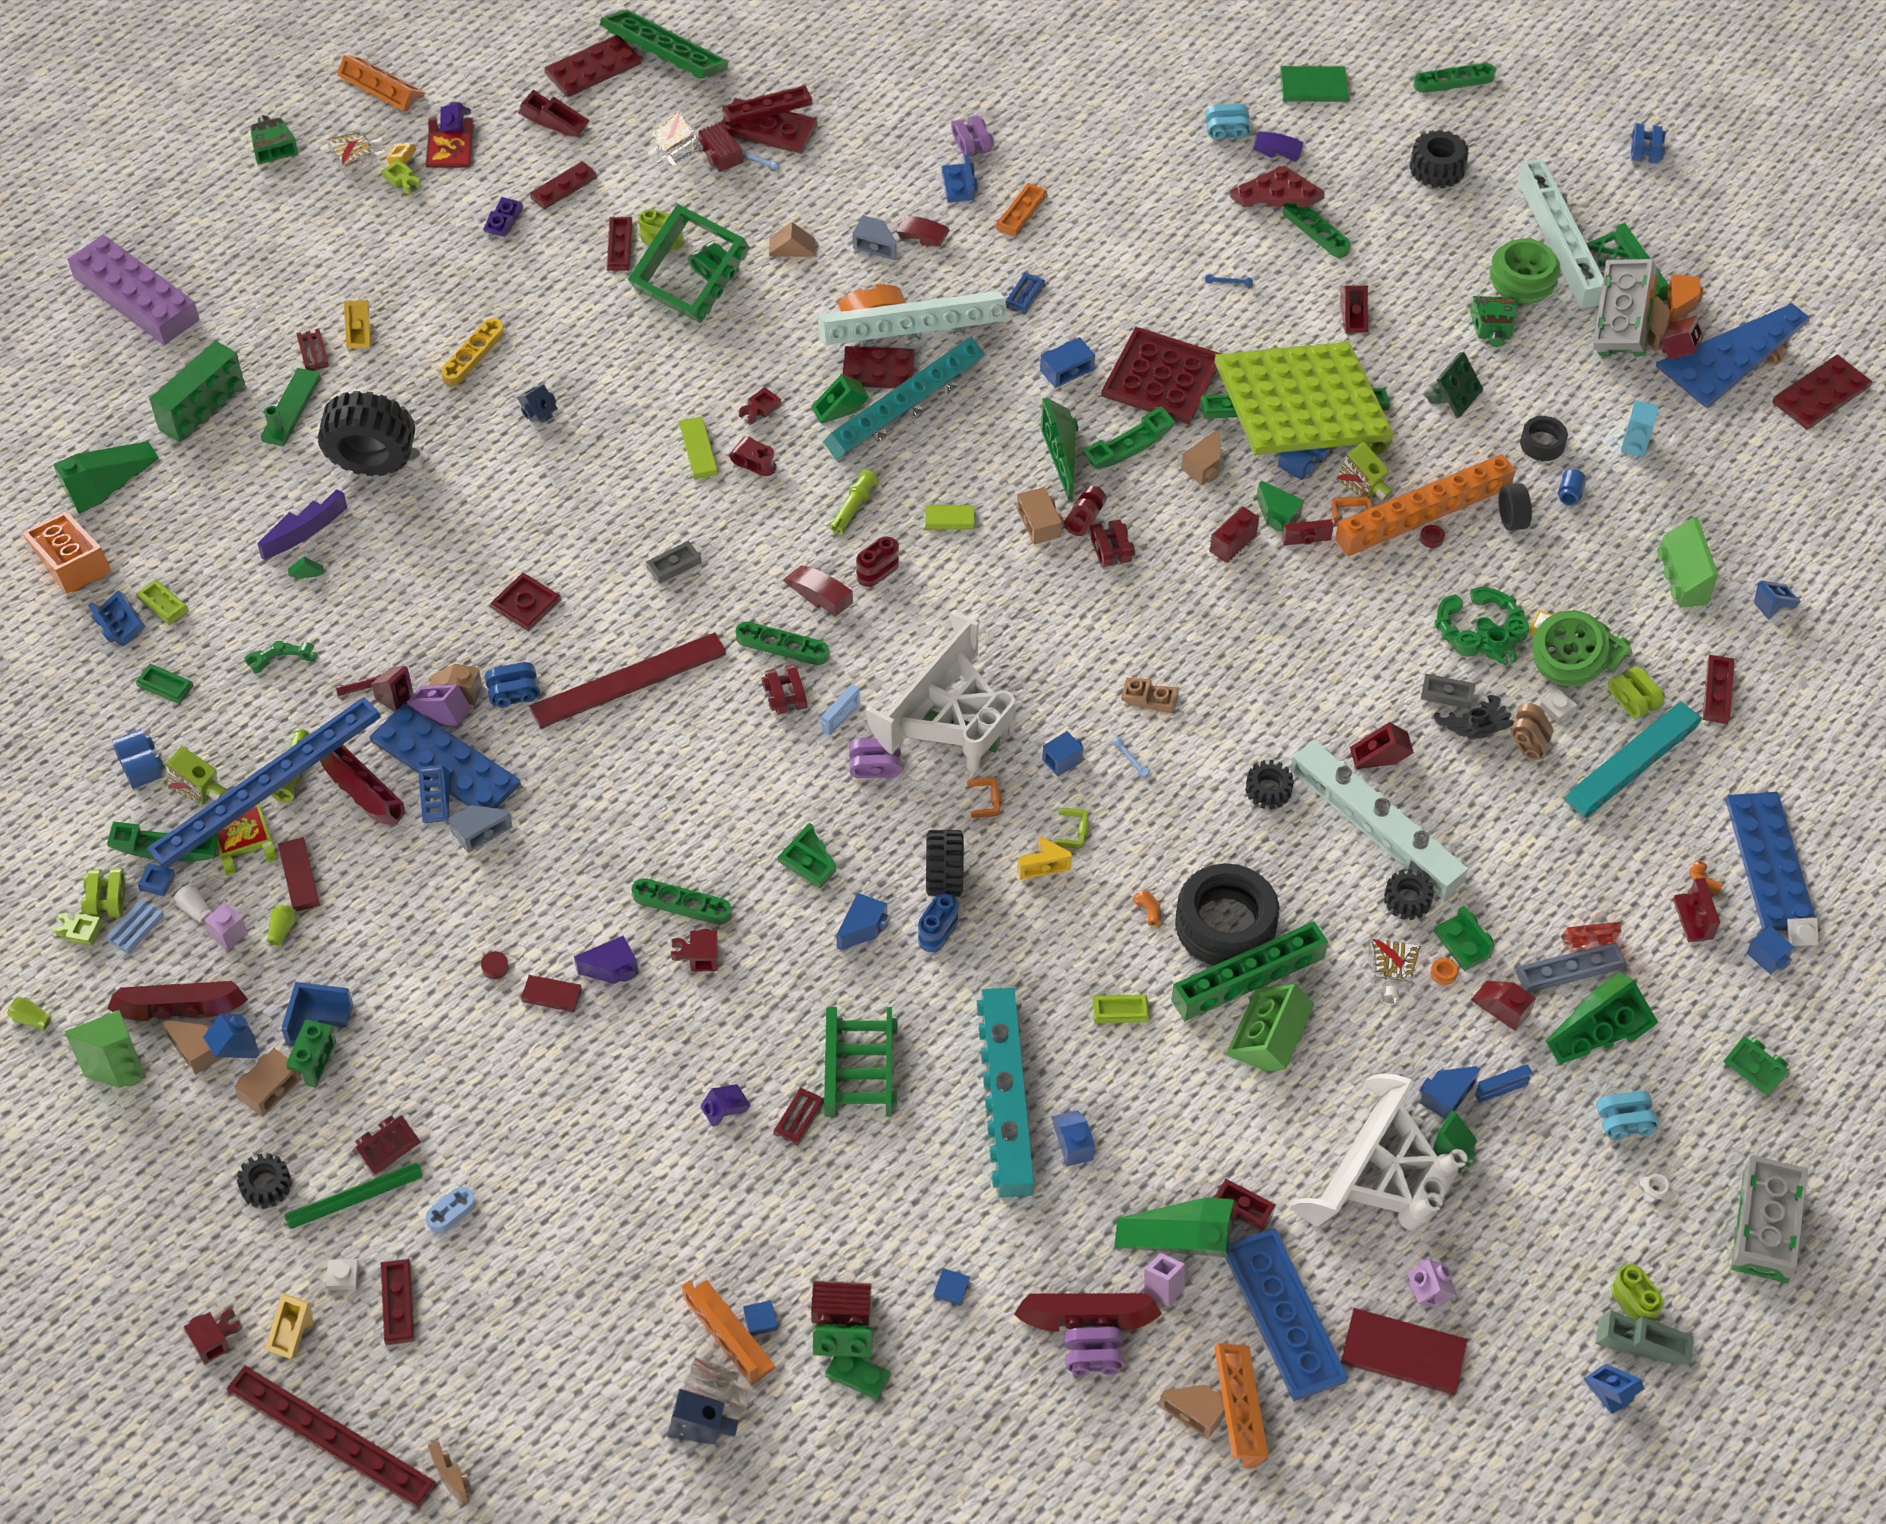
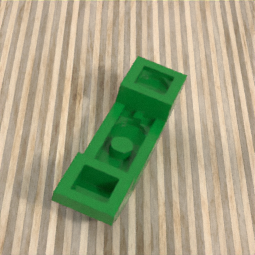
(1132, 442)
(133, 841)

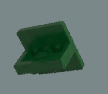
(1456, 385)

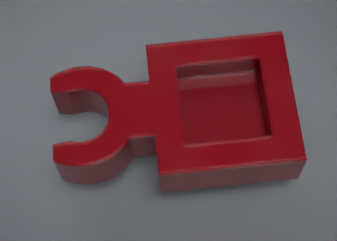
(761, 403)

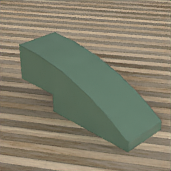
(1644, 1338)

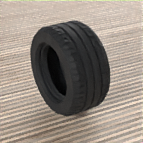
(1232, 883)

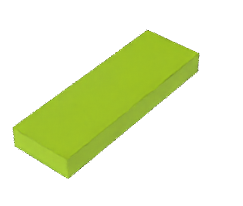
(698, 447)

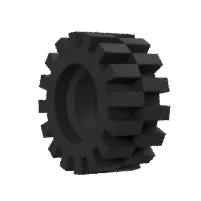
(1269, 772)
(1408, 907)
(266, 1195)

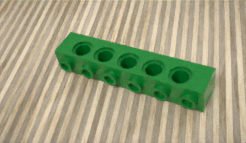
(1249, 971)

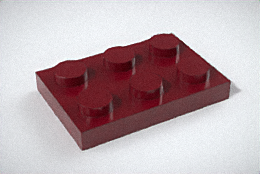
(879, 365)

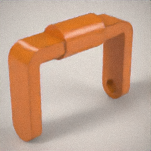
(1347, 502)
(995, 797)

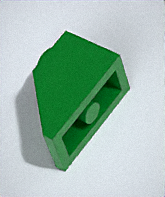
(840, 399)
(1278, 506)
(1453, 1136)

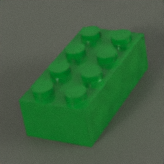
(197, 391)

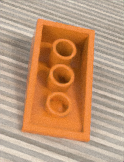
(67, 552)

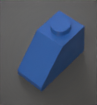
(862, 922)
(231, 1037)
(1448, 1089)
(1074, 1137)

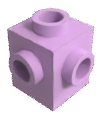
(1431, 1283)

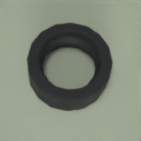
(1541, 451)
(1515, 507)

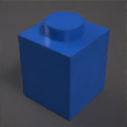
(1062, 753)
(1771, 950)

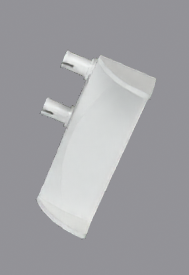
(993, 709)
(1414, 1206)

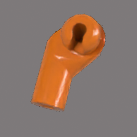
(1698, 871)
(1153, 907)

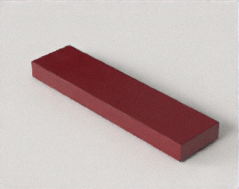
(767, 105)

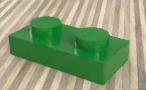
(858, 1375)

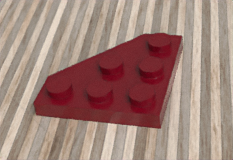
(1278, 188)

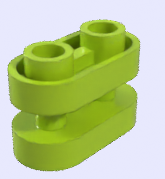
(651, 222)
(1636, 692)
(94, 886)
(1636, 1293)

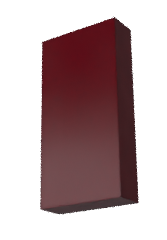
(551, 993)

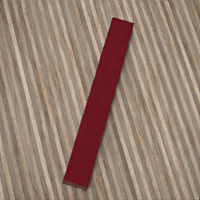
(627, 680)
(332, 1437)

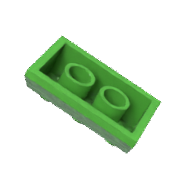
(1688, 564)
(1271, 1027)
(106, 1051)

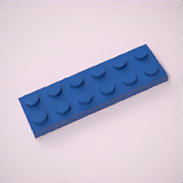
(423, 743)
(1769, 858)
(1285, 1315)

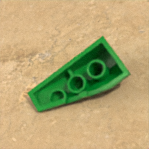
(1059, 434)
(97, 473)
(1608, 1015)
(1184, 1228)

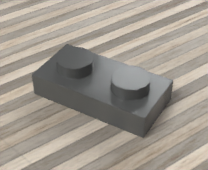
(673, 562)
(1448, 691)

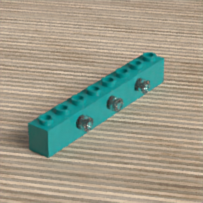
(904, 399)
(1007, 1093)

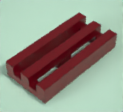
(310, 336)
(788, 1135)

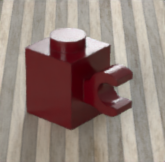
(701, 951)
(209, 1337)

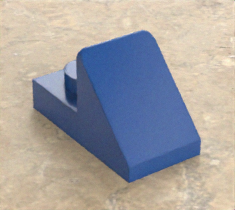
(1773, 596)
(1614, 1387)

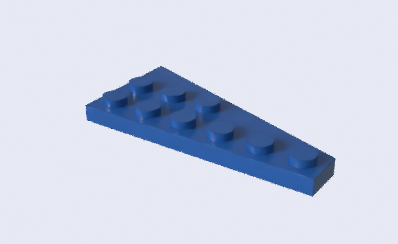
(1733, 354)

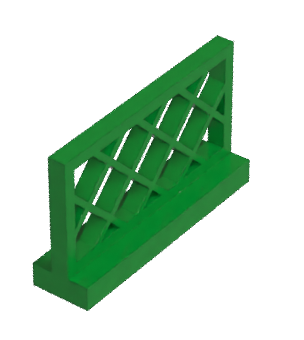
(1630, 249)

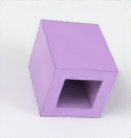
(226, 926)
(1164, 1279)

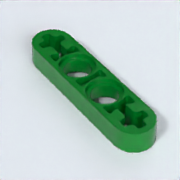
(1479, 74)
(1319, 225)
(784, 639)
(683, 897)

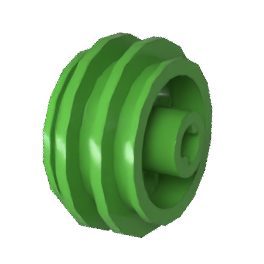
(1524, 270)
(1577, 667)

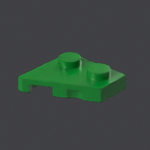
(808, 857)

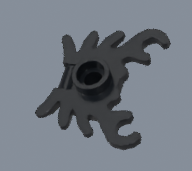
(1479, 721)

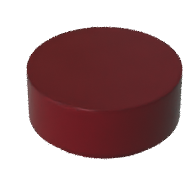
(1432, 536)
(494, 965)

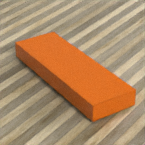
(1021, 210)

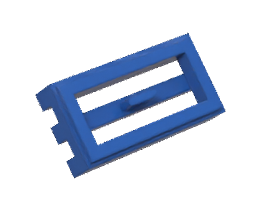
(1018, 305)
(1503, 1083)

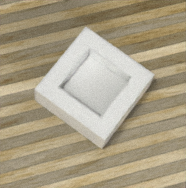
(1558, 705)
(1802, 931)
(342, 1274)

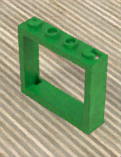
(662, 244)

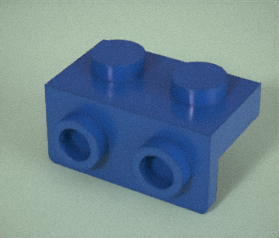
(117, 619)

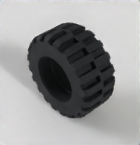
(366, 433)

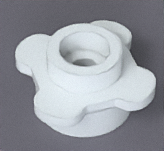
(419, 457)
(1658, 1181)

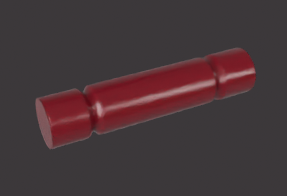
(355, 686)

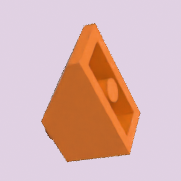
(1683, 295)

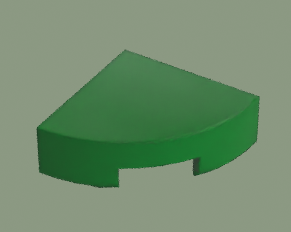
(305, 569)

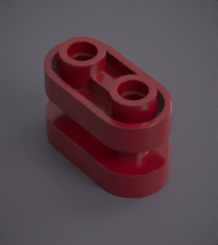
(1085, 510)
(1118, 534)
(877, 561)
(777, 700)

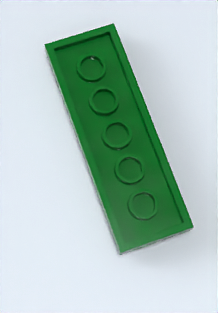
(664, 43)

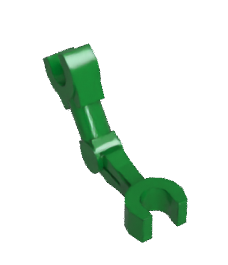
(279, 648)

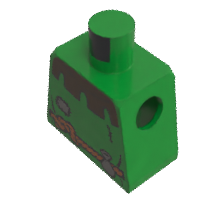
(272, 140)
(1493, 318)

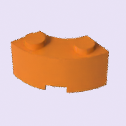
(876, 297)

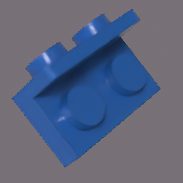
(959, 181)

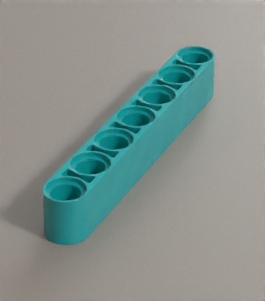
(1633, 759)

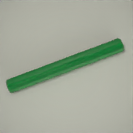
(353, 1195)

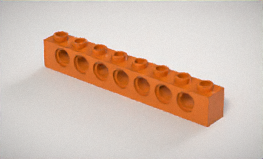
(1424, 505)

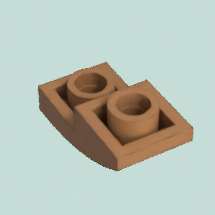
(1143, 694)
(449, 1474)

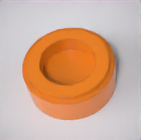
(1444, 971)

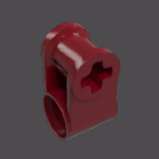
(754, 456)

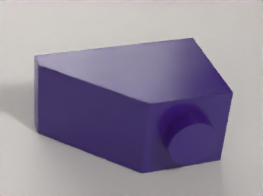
(608, 962)

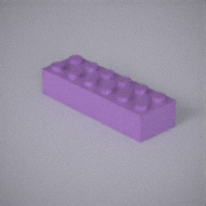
(133, 289)

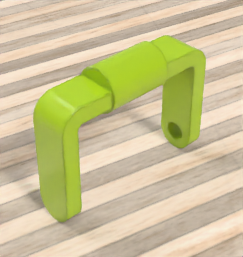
(1082, 831)

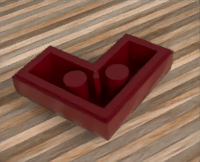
(1247, 1205)

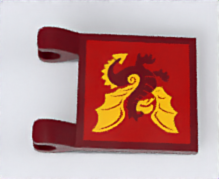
(449, 148)

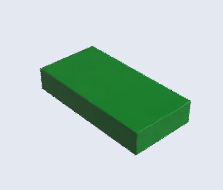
(164, 683)

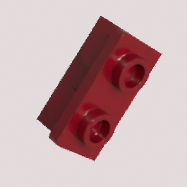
(1697, 912)
(386, 1145)

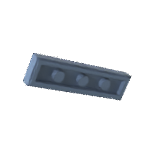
(1571, 967)

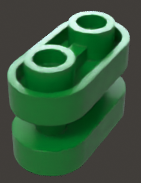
(708, 260)

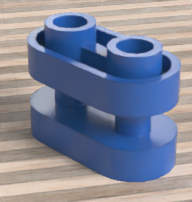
(1656, 138)
(512, 684)
(938, 922)

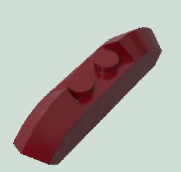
(363, 786)
(171, 1000)
(1077, 1310)

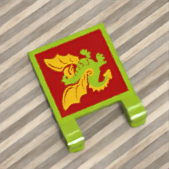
(245, 835)

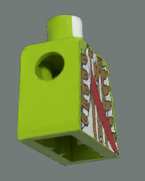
(1364, 473)
(193, 777)

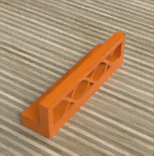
(378, 82)
(728, 1331)
(1241, 1404)

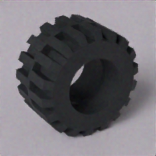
(1439, 158)
(944, 862)

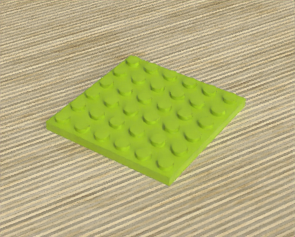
(1303, 398)

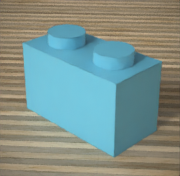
(1639, 428)

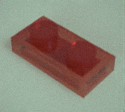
(1582, 935)

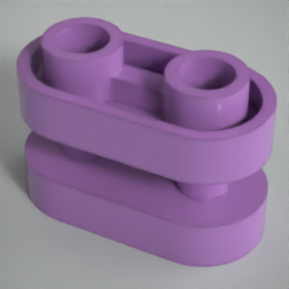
(977, 128)
(872, 760)
(1094, 1350)

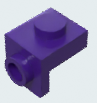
(452, 116)
(724, 1102)

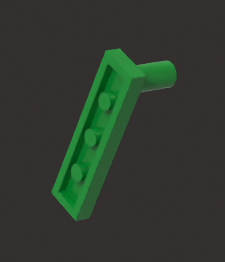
(284, 416)

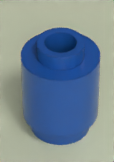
(1572, 487)

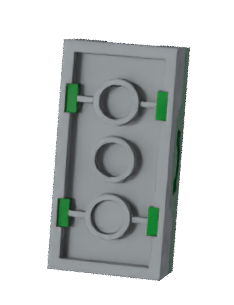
(1625, 307)
(1769, 1219)

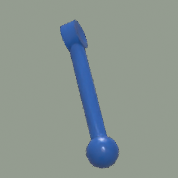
(1210, 279)

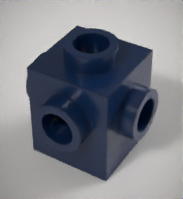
(537, 404)

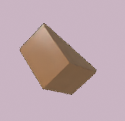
(792, 242)

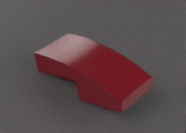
(926, 230)

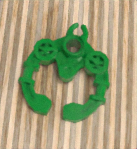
(1489, 637)

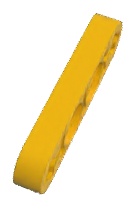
(469, 350)

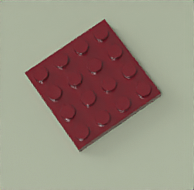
(1161, 373)

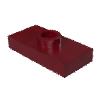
(1307, 532)

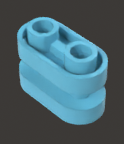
(1228, 121)
(1627, 1114)

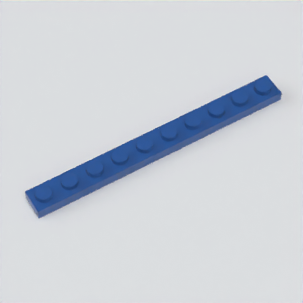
(263, 783)

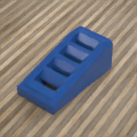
(425, 784)

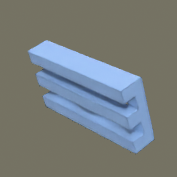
(840, 709)
(131, 923)

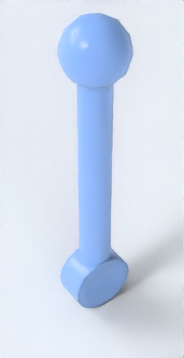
(774, 165)
(1143, 771)

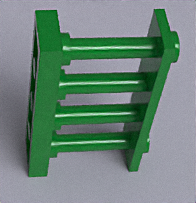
(835, 1049)

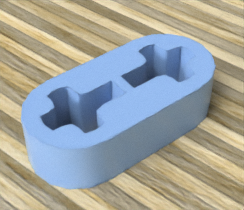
(450, 1210)

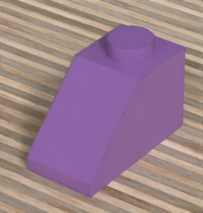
(440, 703)

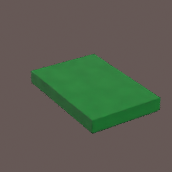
(1314, 84)

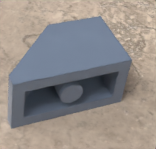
(874, 238)
(479, 825)

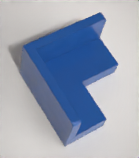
(316, 1003)

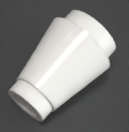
(192, 902)

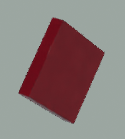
(525, 601)

